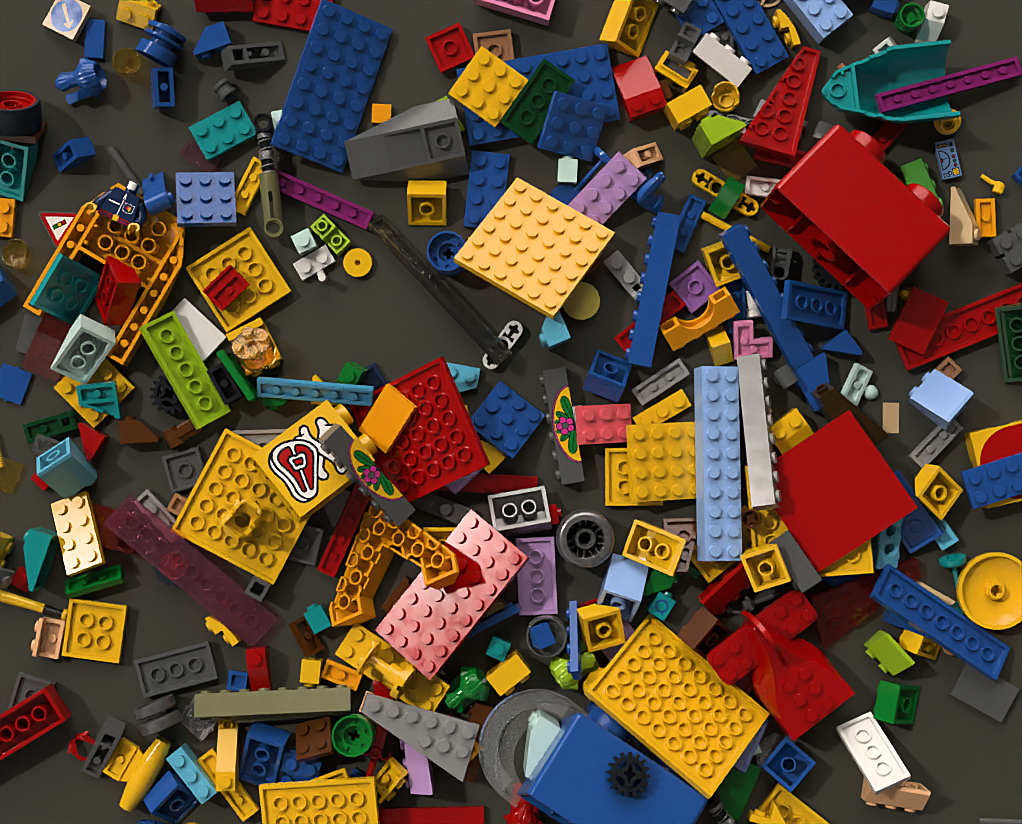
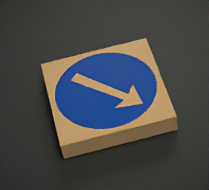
(68, 17)

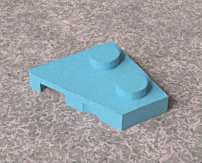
(464, 376)

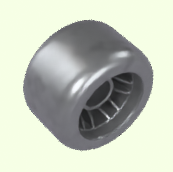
(596, 549)

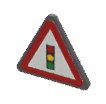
(56, 224)

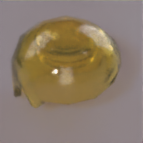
(127, 62)
(16, 254)

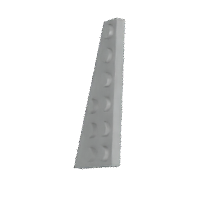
(433, 734)

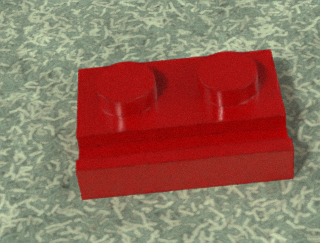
(226, 288)

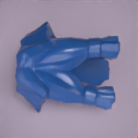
(87, 76)

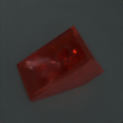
(46, 346)

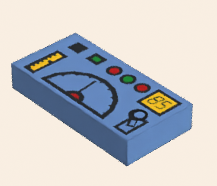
(947, 159)

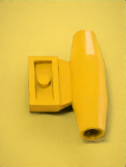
(136, 768)

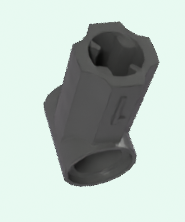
(784, 376)

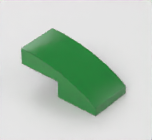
(726, 197)

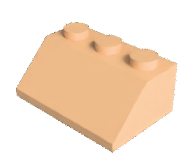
(908, 795)

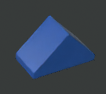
(843, 344)

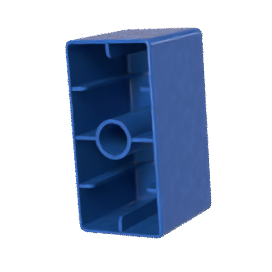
(573, 783)

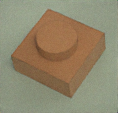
(949, 368)
(176, 504)

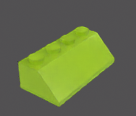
(716, 133)

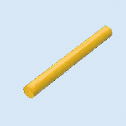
(724, 226)

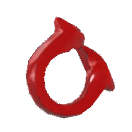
(72, 745)

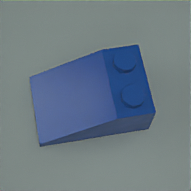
(263, 754)

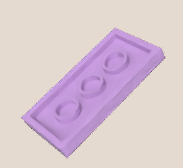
(608, 189)
(538, 576)

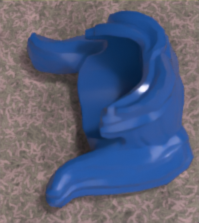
(645, 193)

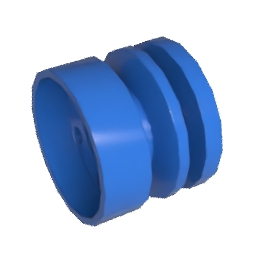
(161, 43)
(439, 247)

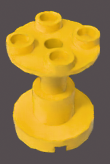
(393, 674)

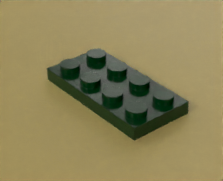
(531, 106)

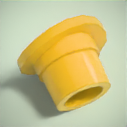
(948, 126)

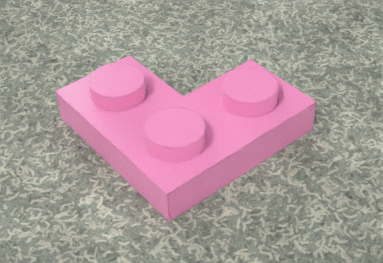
(745, 344)

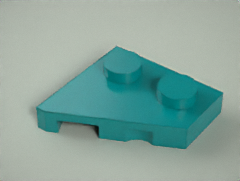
(101, 397)

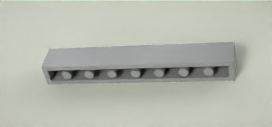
(757, 432)

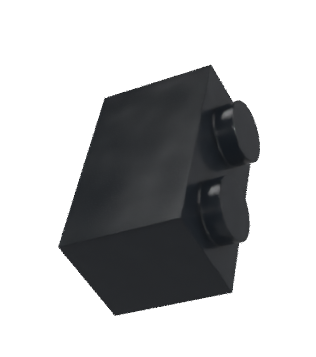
(225, 384)

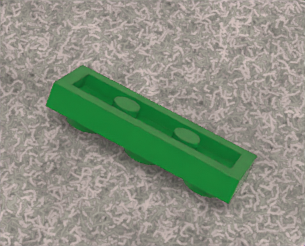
(94, 581)

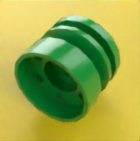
(343, 739)

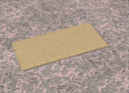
(891, 417)

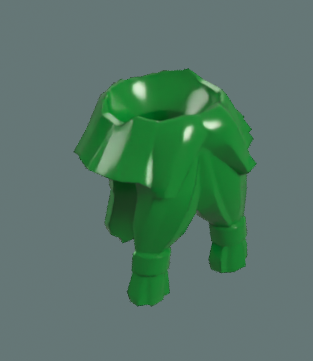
(471, 686)

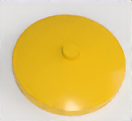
(991, 590)

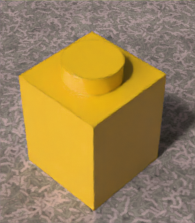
(311, 671)

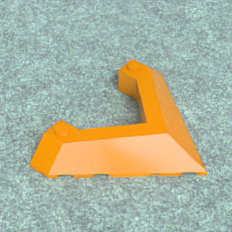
(371, 557)

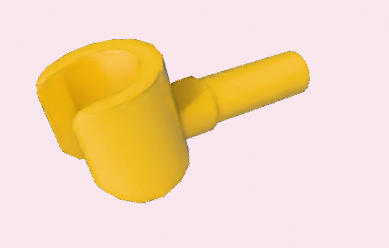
(998, 186)

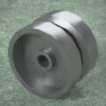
(158, 717)

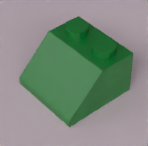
(896, 702)

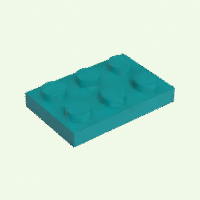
(223, 131)

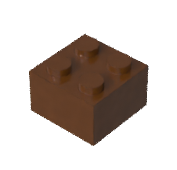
(703, 632)

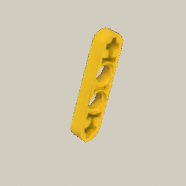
(707, 175)

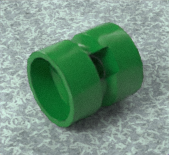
(912, 14)

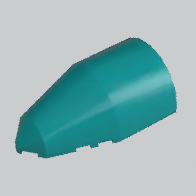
(855, 85)

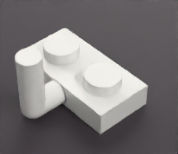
(314, 264)

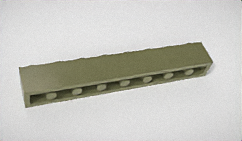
(273, 704)

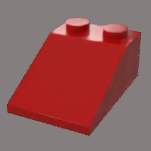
(638, 88)

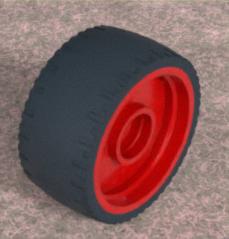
(19, 113)

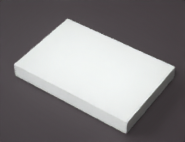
(201, 331)

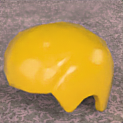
(725, 97)

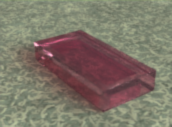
(192, 153)

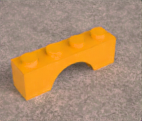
(719, 309)

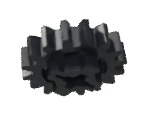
(160, 399)
(628, 765)

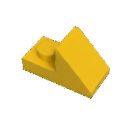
(759, 816)

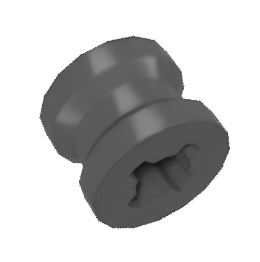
(224, 90)

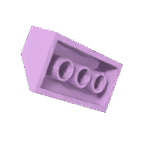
(420, 774)

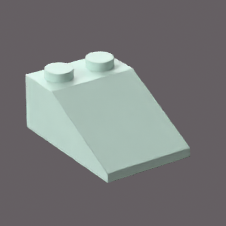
(84, 349)
(540, 734)

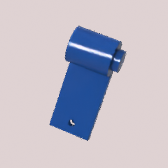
(155, 194)

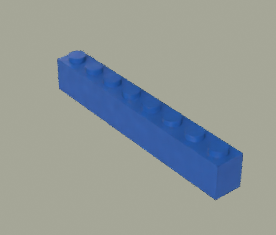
(653, 291)
(765, 294)

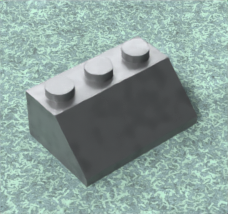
(520, 511)

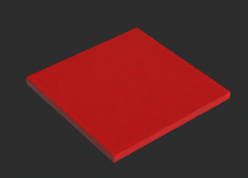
(838, 491)

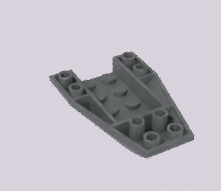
(411, 146)

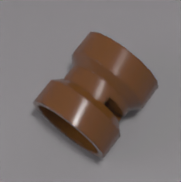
(748, 519)

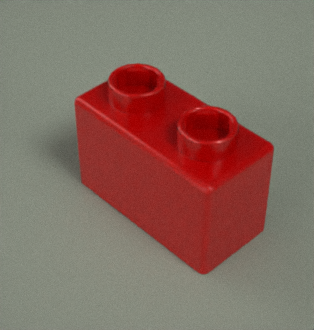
(854, 205)

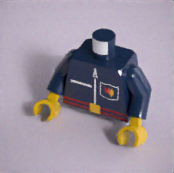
(121, 207)

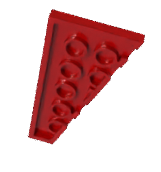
(783, 113)

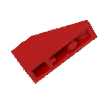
(258, 667)

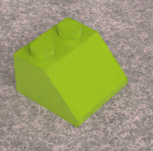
(888, 653)

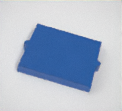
(14, 383)

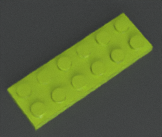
(184, 369)

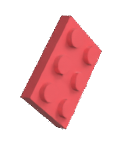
(602, 423)

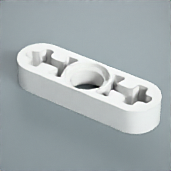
(506, 330)

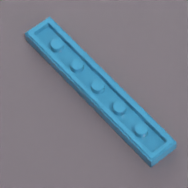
(315, 391)

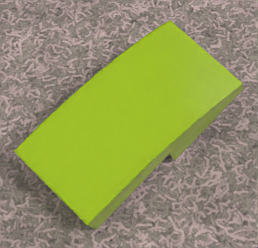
(331, 235)

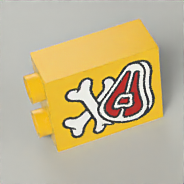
(300, 469)

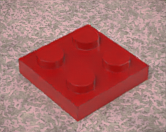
(450, 48)

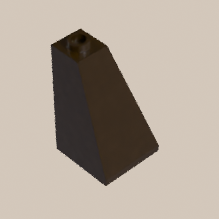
(834, 404)

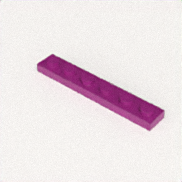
(324, 200)

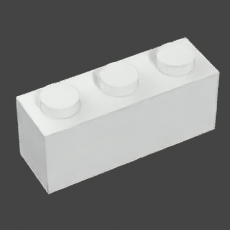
(722, 59)

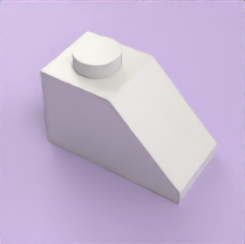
(933, 22)

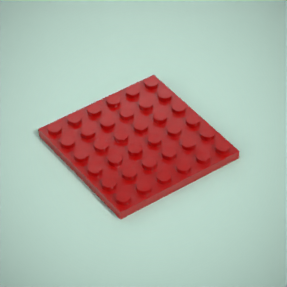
(438, 439)

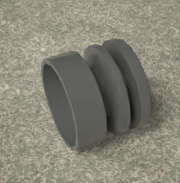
(558, 630)

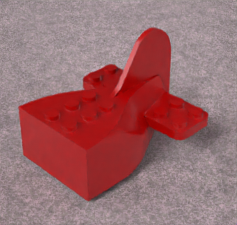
(785, 671)

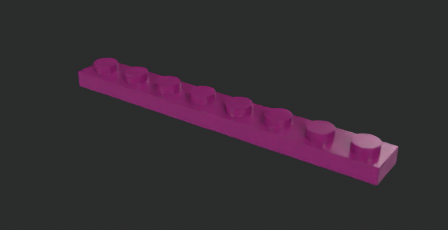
(948, 85)

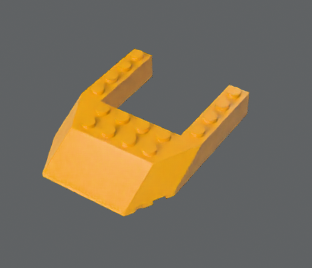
(153, 255)

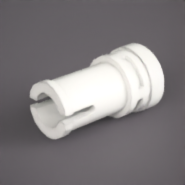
(752, 310)

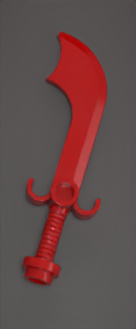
(381, 733)

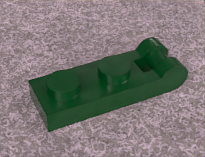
(51, 426)

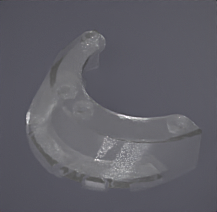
(506, 726)

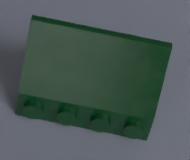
(1010, 340)

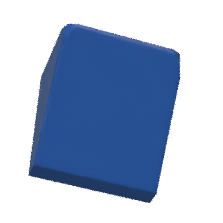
(541, 636)

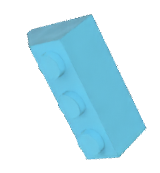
(554, 332)

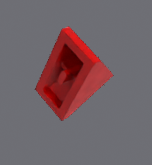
(92, 440)

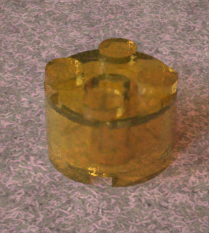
(254, 349)

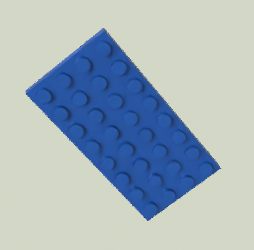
(586, 65)
(331, 85)

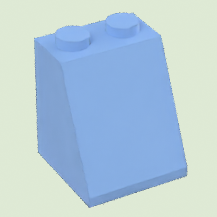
(940, 398)
(623, 585)

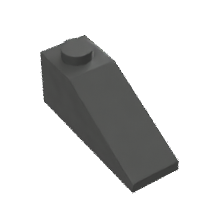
(251, 55)
(103, 746)

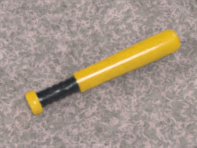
(16, 600)

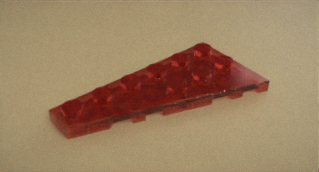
(851, 603)

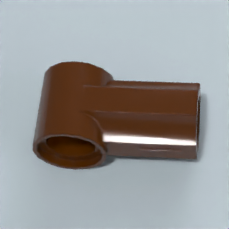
(179, 434)

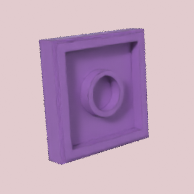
(694, 286)

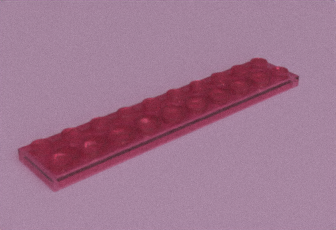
(190, 570)

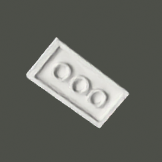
(873, 753)

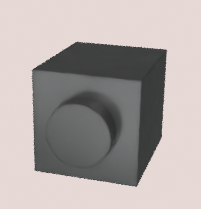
(258, 588)

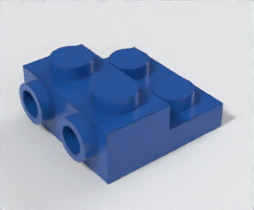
(294, 771)

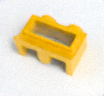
(675, 72)

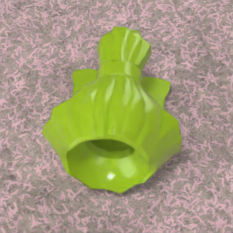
(559, 668)

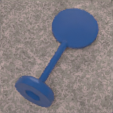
(566, 193)

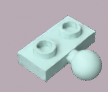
(857, 385)

